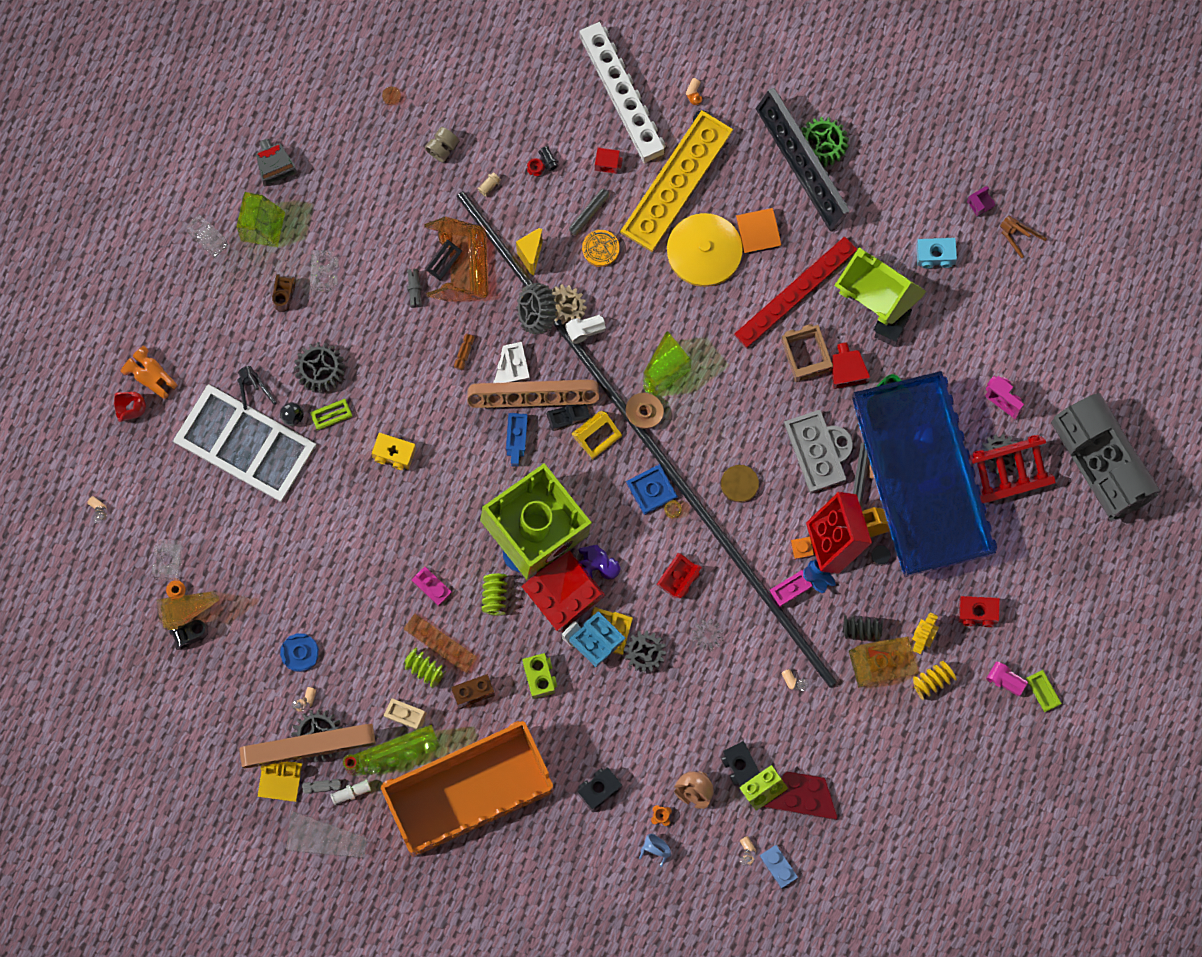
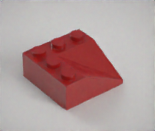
(838, 532)
(563, 591)

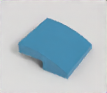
(597, 639)

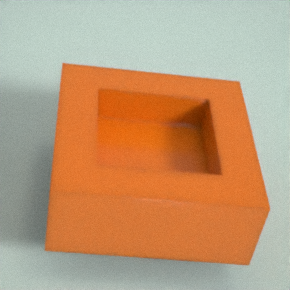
(802, 548)

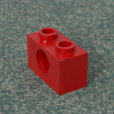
(989, 606)

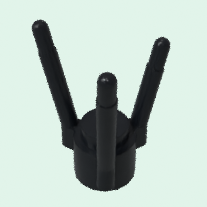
(249, 378)

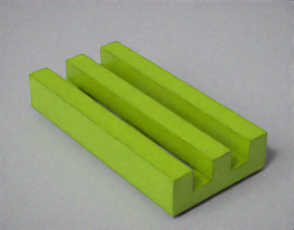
(332, 414)

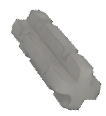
(321, 786)

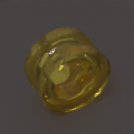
(668, 505)

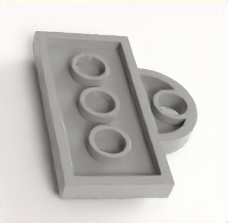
(818, 450)

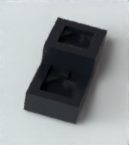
(567, 416)

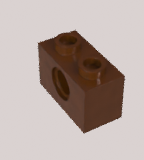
(472, 691)

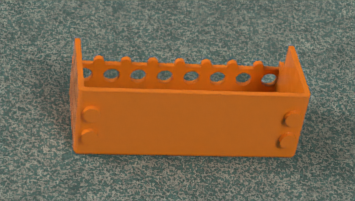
(467, 788)

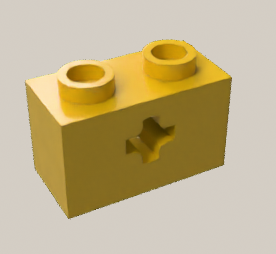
(386, 444)

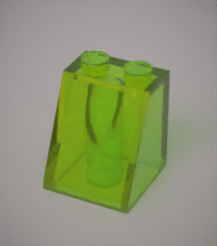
(260, 220)
(666, 366)

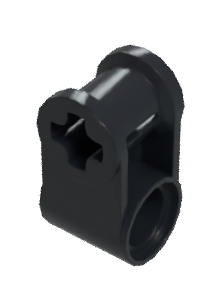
(187, 634)

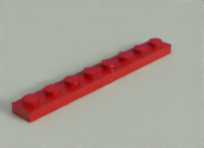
(795, 292)

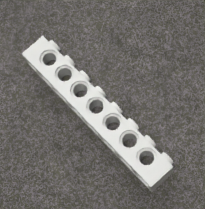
(646, 150)

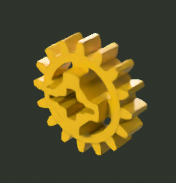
(925, 633)

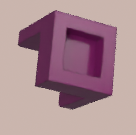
(981, 201)

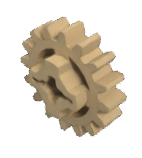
(569, 304)

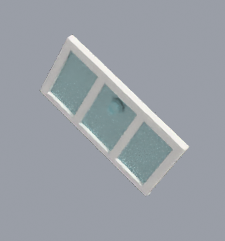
(244, 443)

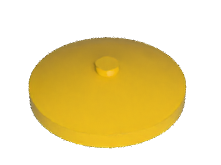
(704, 250)

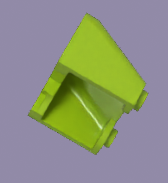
(878, 287)

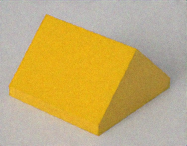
(529, 249)

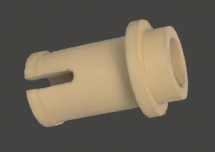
(489, 184)

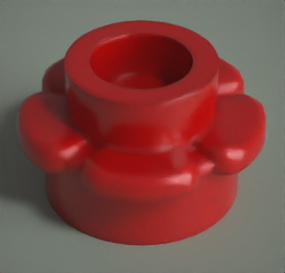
(535, 162)

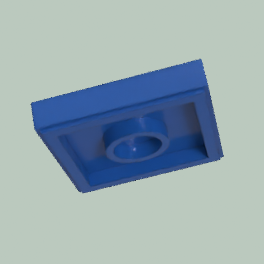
(651, 489)

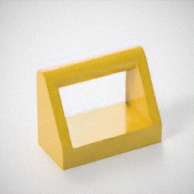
(590, 427)

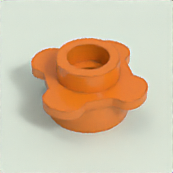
(661, 810)

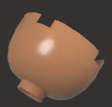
(694, 788)

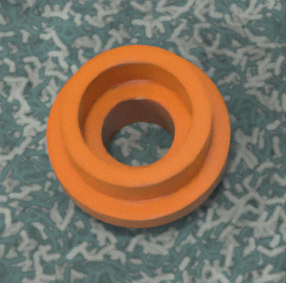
(182, 589)

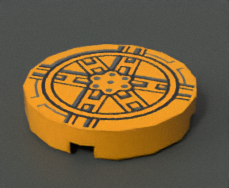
(600, 248)

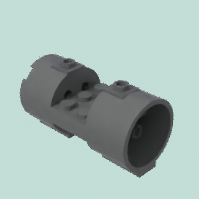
(1105, 456)

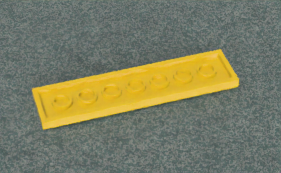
(676, 181)

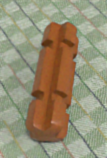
(464, 352)

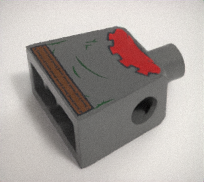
(274, 162)

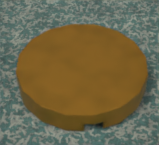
(739, 483)

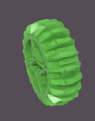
(837, 150)

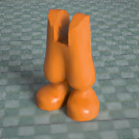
(151, 375)

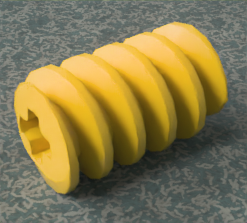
(933, 678)

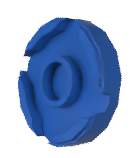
(297, 658)

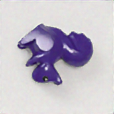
(597, 559)

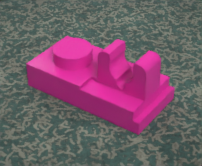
(431, 586)
(790, 588)

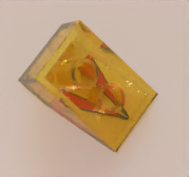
(181, 609)
(883, 661)

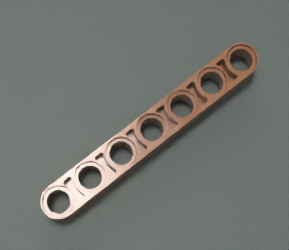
(542, 395)
(307, 746)

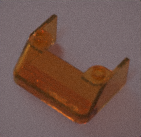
(470, 269)

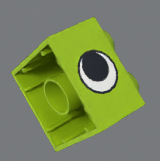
(535, 521)

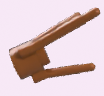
(1011, 226)

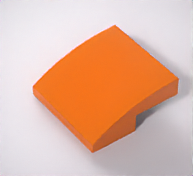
(758, 230)

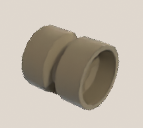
(443, 142)

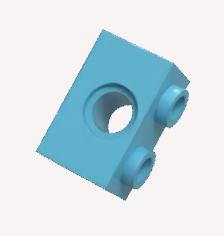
(945, 246)

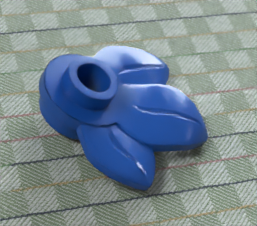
(819, 579)

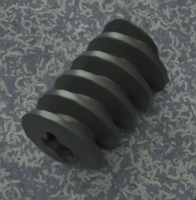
(862, 628)

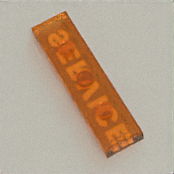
(440, 643)

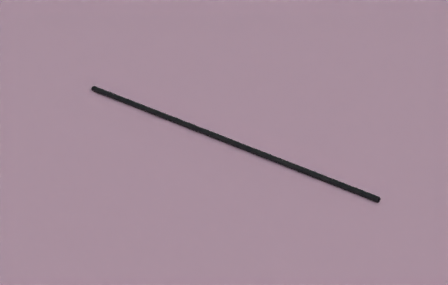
(659, 455)

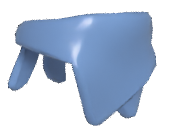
(649, 845)

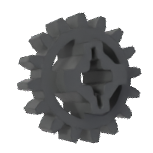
(1008, 459)
(637, 654)

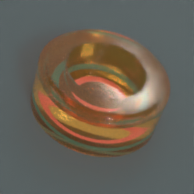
(391, 96)

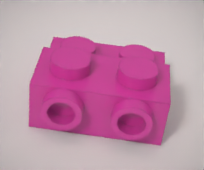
(999, 393)

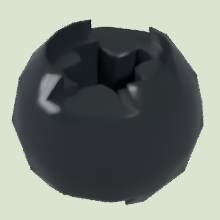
(291, 414)

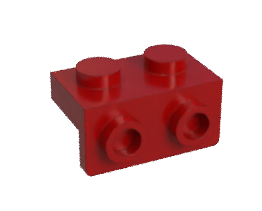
(679, 576)

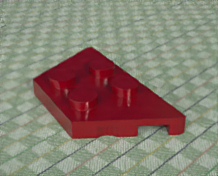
(804, 796)

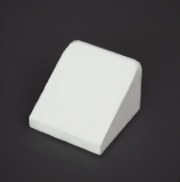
(570, 631)

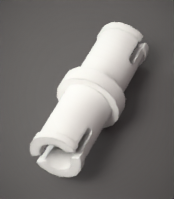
(350, 792)

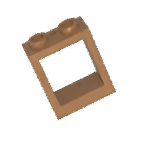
(812, 370)

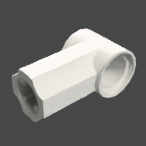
(581, 329)

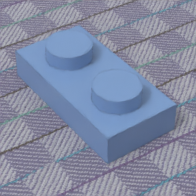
(778, 866)

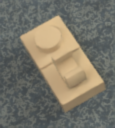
(405, 714)

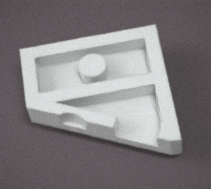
(512, 364)

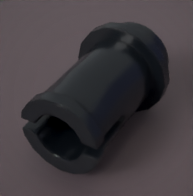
(548, 158)

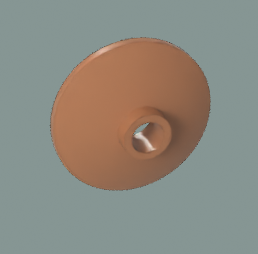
(647, 403)

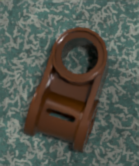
(283, 289)

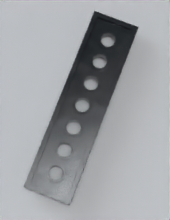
(802, 159)

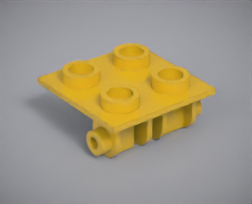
(280, 781)

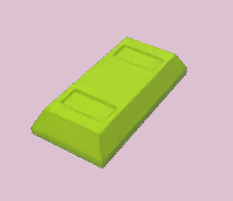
(1043, 691)

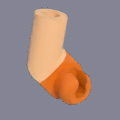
(692, 93)

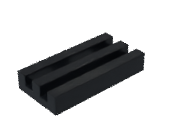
(428, 268)

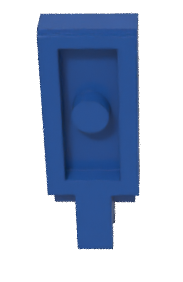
(516, 437)

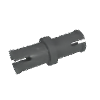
(414, 288)

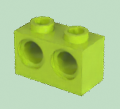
(535, 677)
(763, 788)

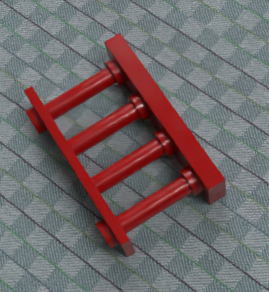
(1024, 483)

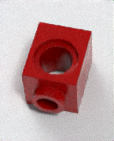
(608, 160)

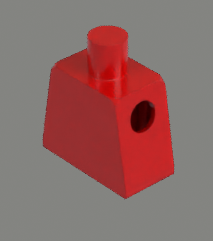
(848, 368)

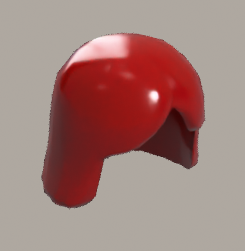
(122, 399)

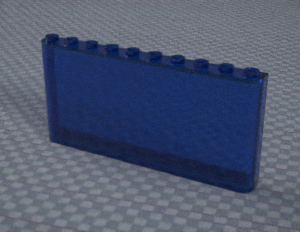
(923, 474)

